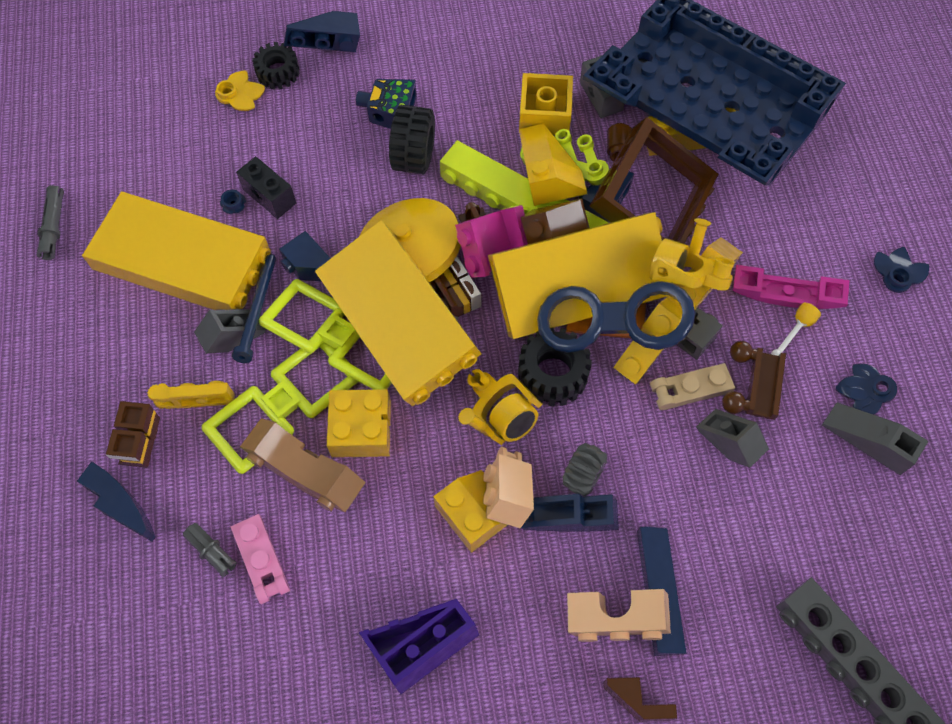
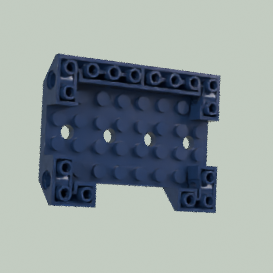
(725, 70)

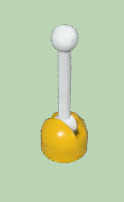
(805, 316)

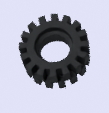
(280, 75)

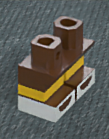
(457, 289)
(134, 434)

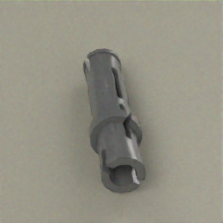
(49, 228)

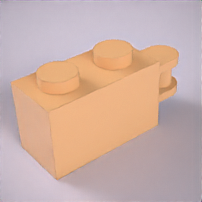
(509, 489)

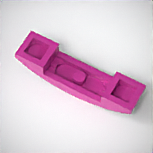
(790, 292)

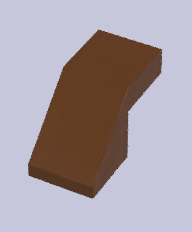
(628, 694)

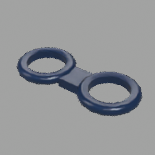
(616, 317)

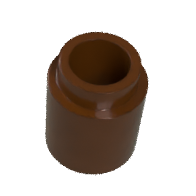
(616, 137)

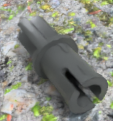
(209, 549)

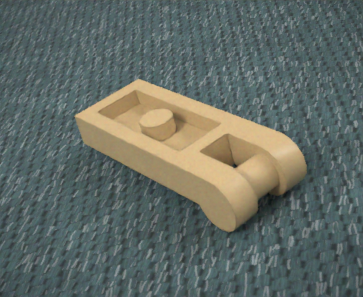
(692, 386)

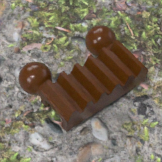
(764, 382)

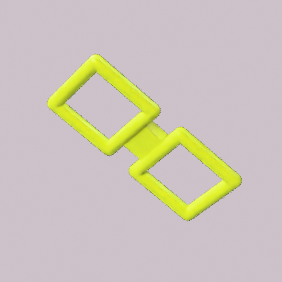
(334, 332)
(276, 404)

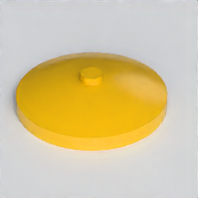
(424, 231)

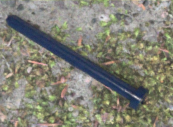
(243, 352)

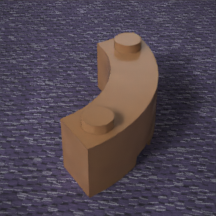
(316, 475)

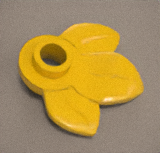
(239, 91)

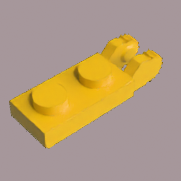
(191, 395)

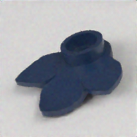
(900, 267)
(863, 388)

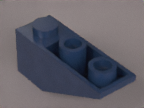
(326, 31)

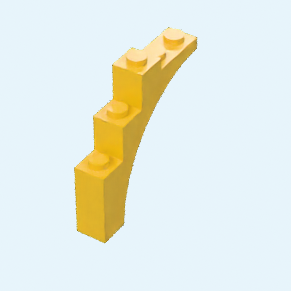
(667, 316)

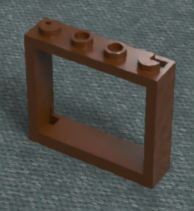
(673, 153)

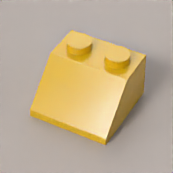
(465, 512)

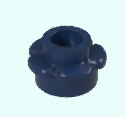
(232, 196)

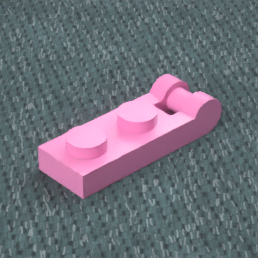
(260, 558)

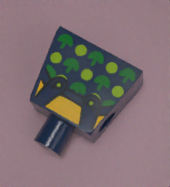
(385, 99)

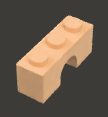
(646, 616)

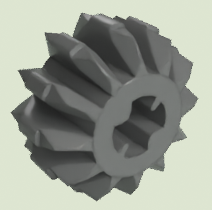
(584, 469)

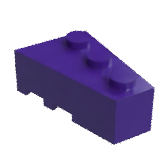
(420, 643)

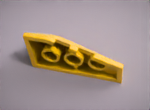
(549, 167)

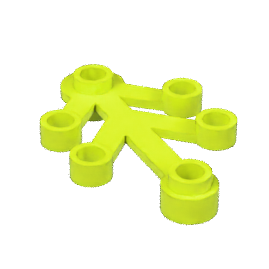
(594, 170)

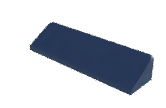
(659, 574)

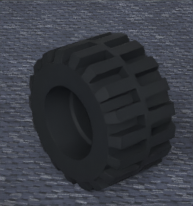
(411, 139)
(549, 387)

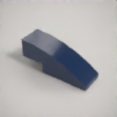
(116, 500)
(573, 513)

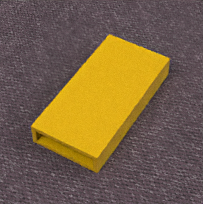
(177, 253)
(604, 259)
(398, 314)

